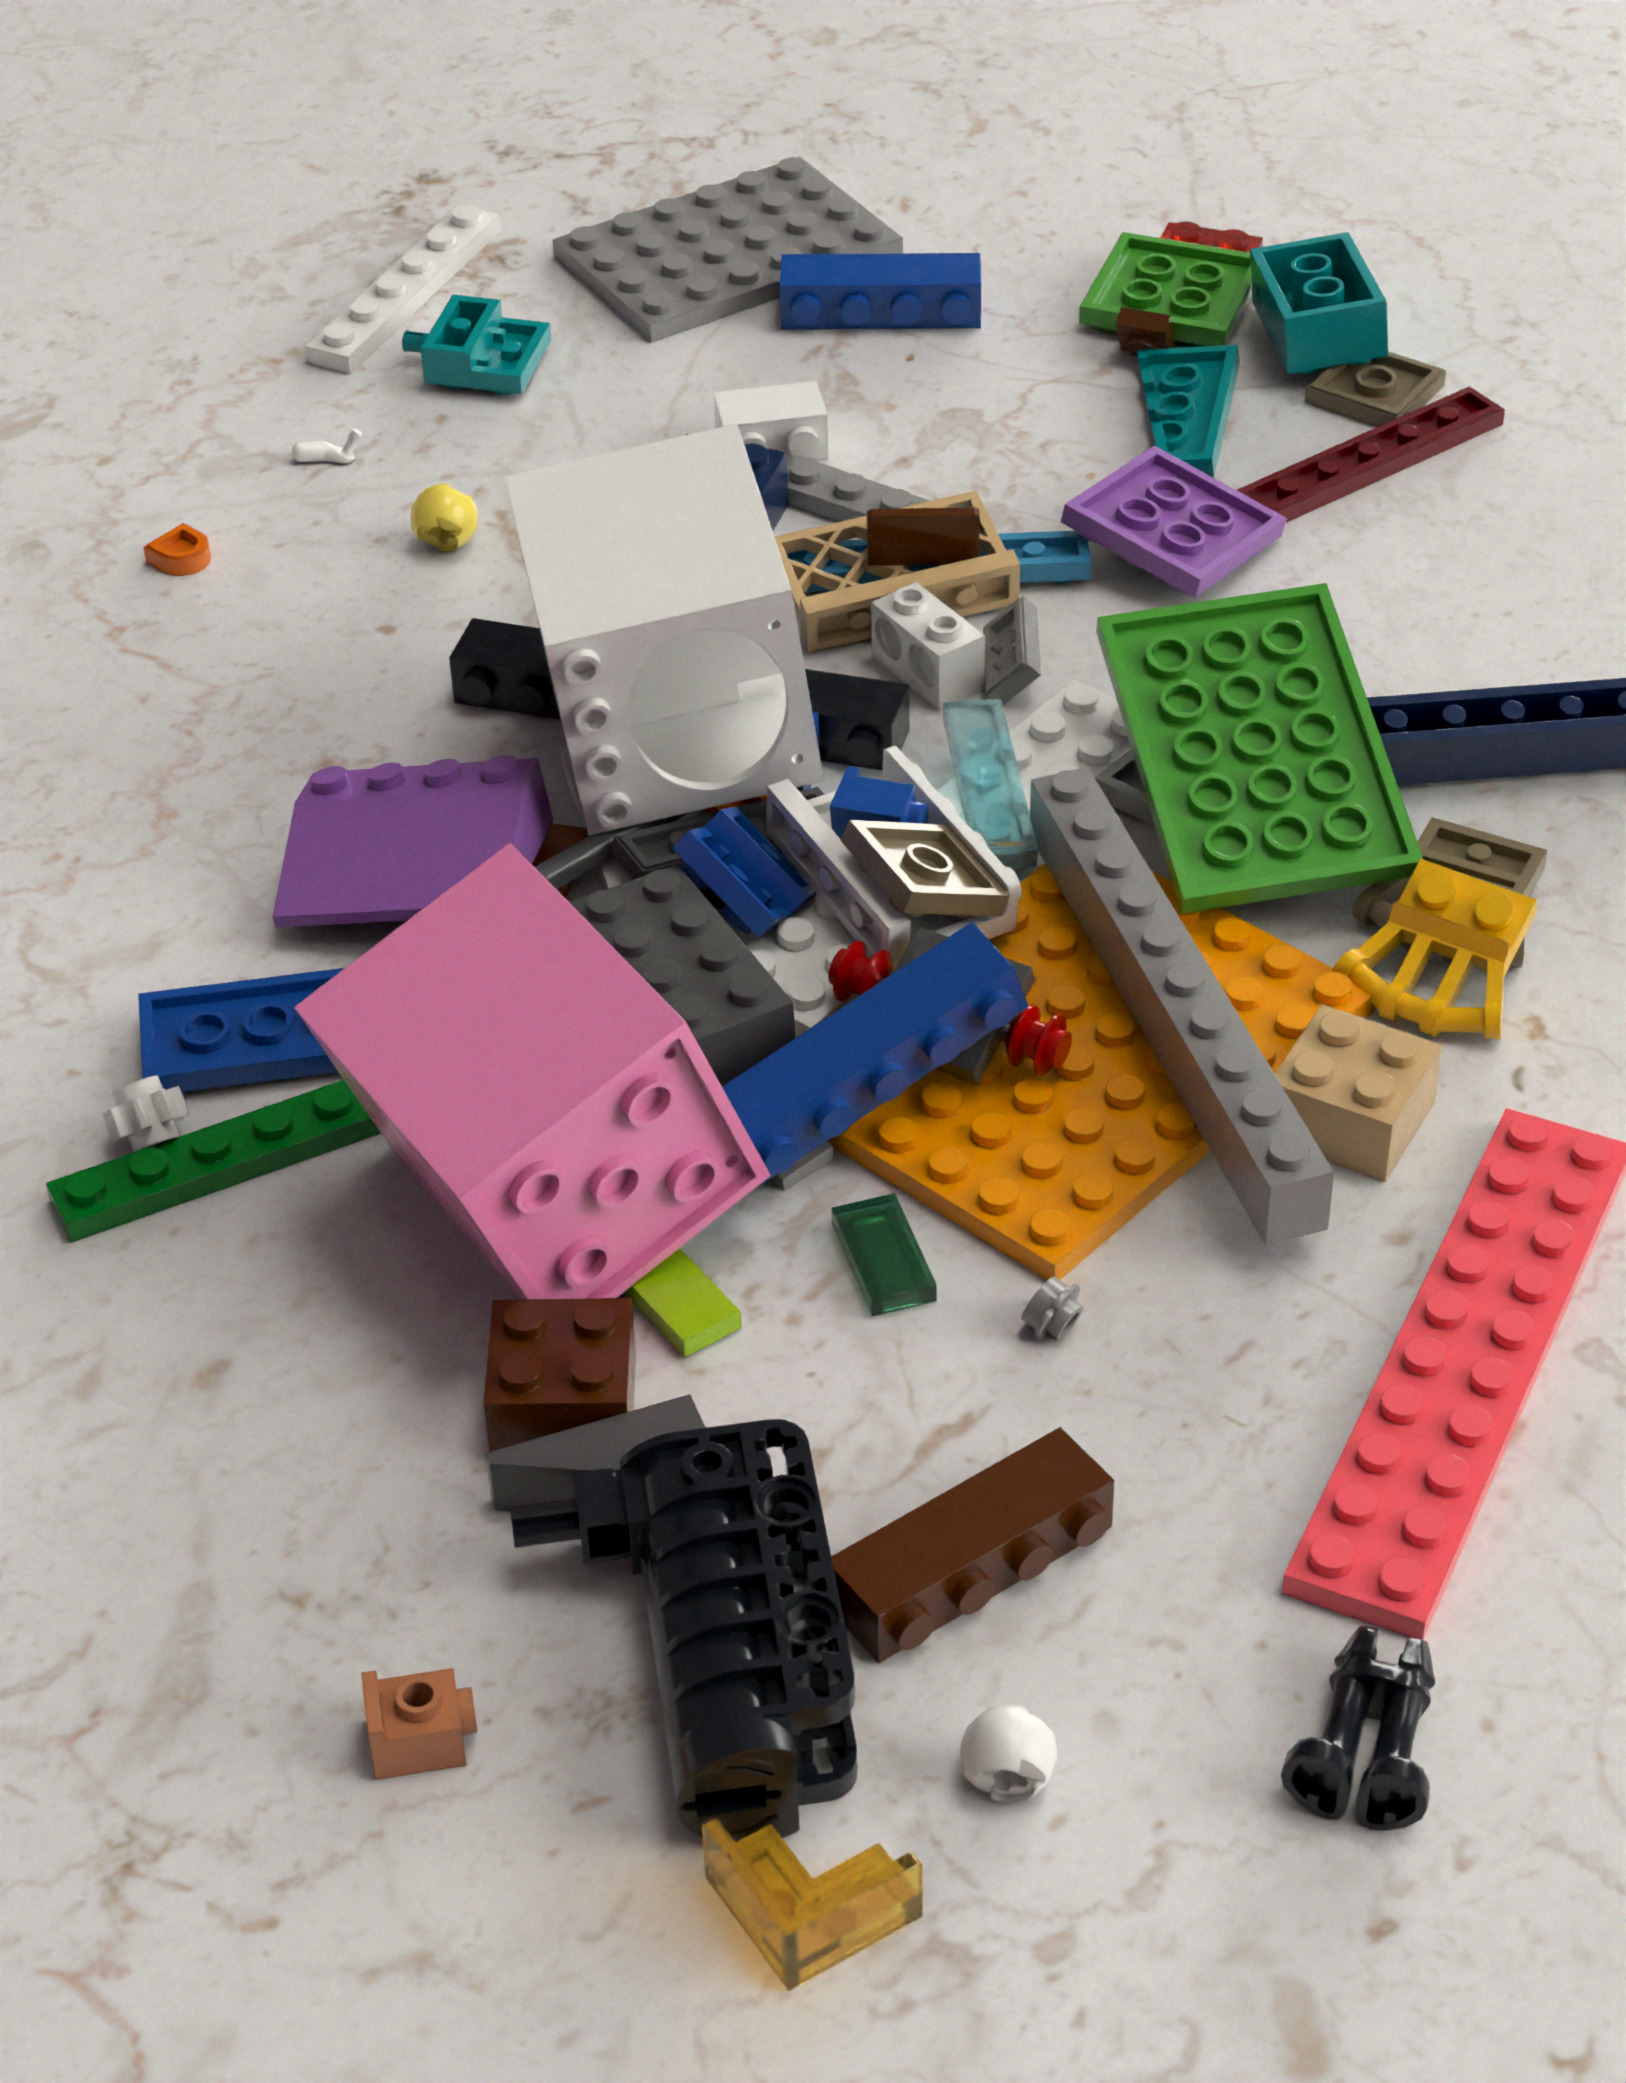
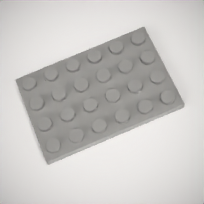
(718, 246)

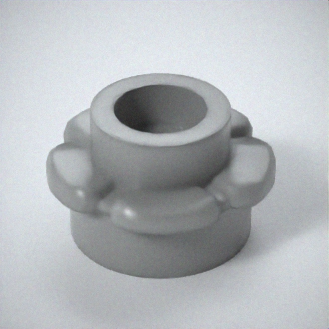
(1053, 1309)

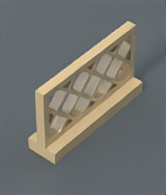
(845, 611)

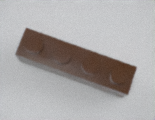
(972, 1543)

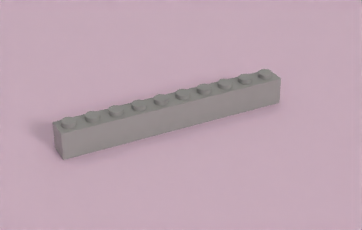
(1182, 1009)

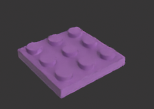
(1173, 521)

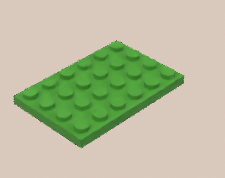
(1257, 748)

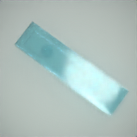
(990, 779)

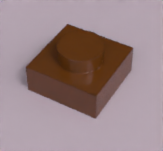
(1144, 330)

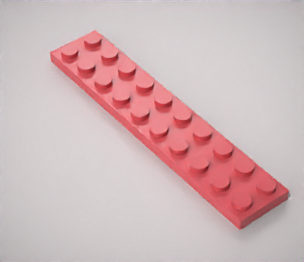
(1458, 1377)

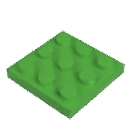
(1191, 282)

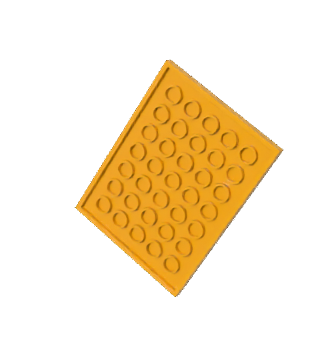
(1077, 1153)

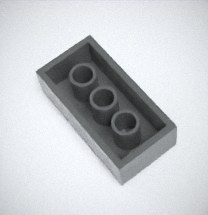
(696, 966)

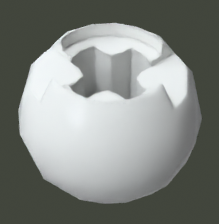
(1008, 1753)

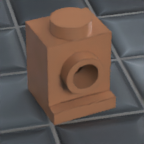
(417, 1722)

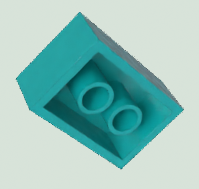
(1319, 303)

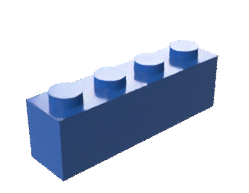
(880, 291)

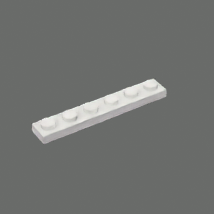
(403, 289)

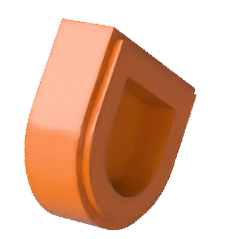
(179, 551)

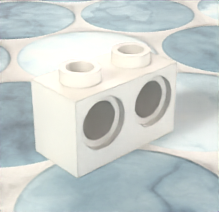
(928, 645)

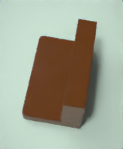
(922, 536)

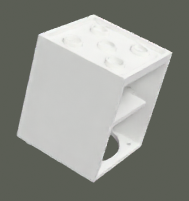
(663, 628)

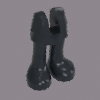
(1393, 1787)

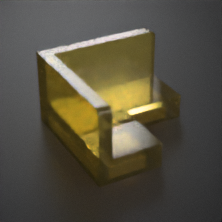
(807, 1921)

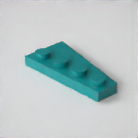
(1189, 400)

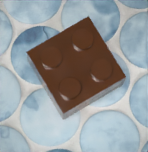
(557, 1366)

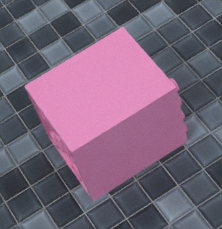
(536, 1086)

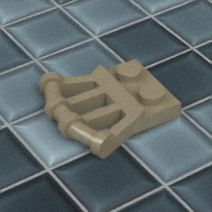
(1468, 852)

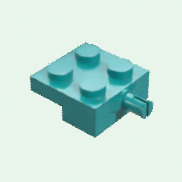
(479, 347)

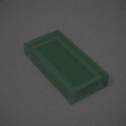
(883, 1254)

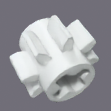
(145, 1113)

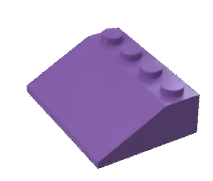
(402, 836)

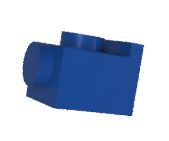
(874, 801)

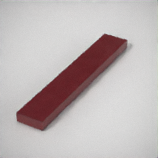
(1376, 454)

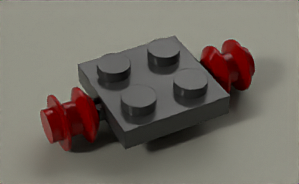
(1023, 1036)

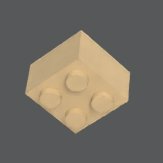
(1360, 1088)

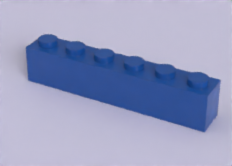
(875, 1047)

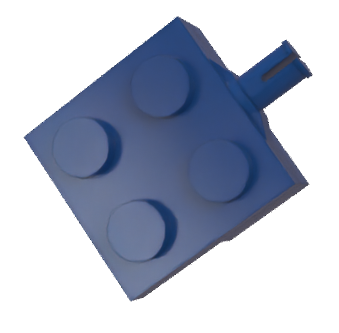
(743, 871)

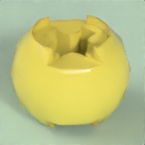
(444, 517)

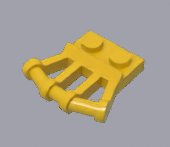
(1454, 918)

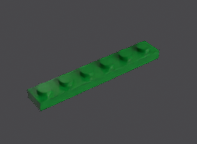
(208, 1160)

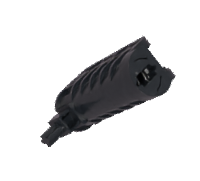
(720, 1606)

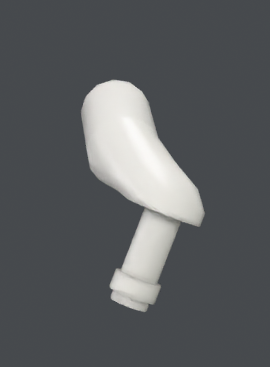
(325, 452)

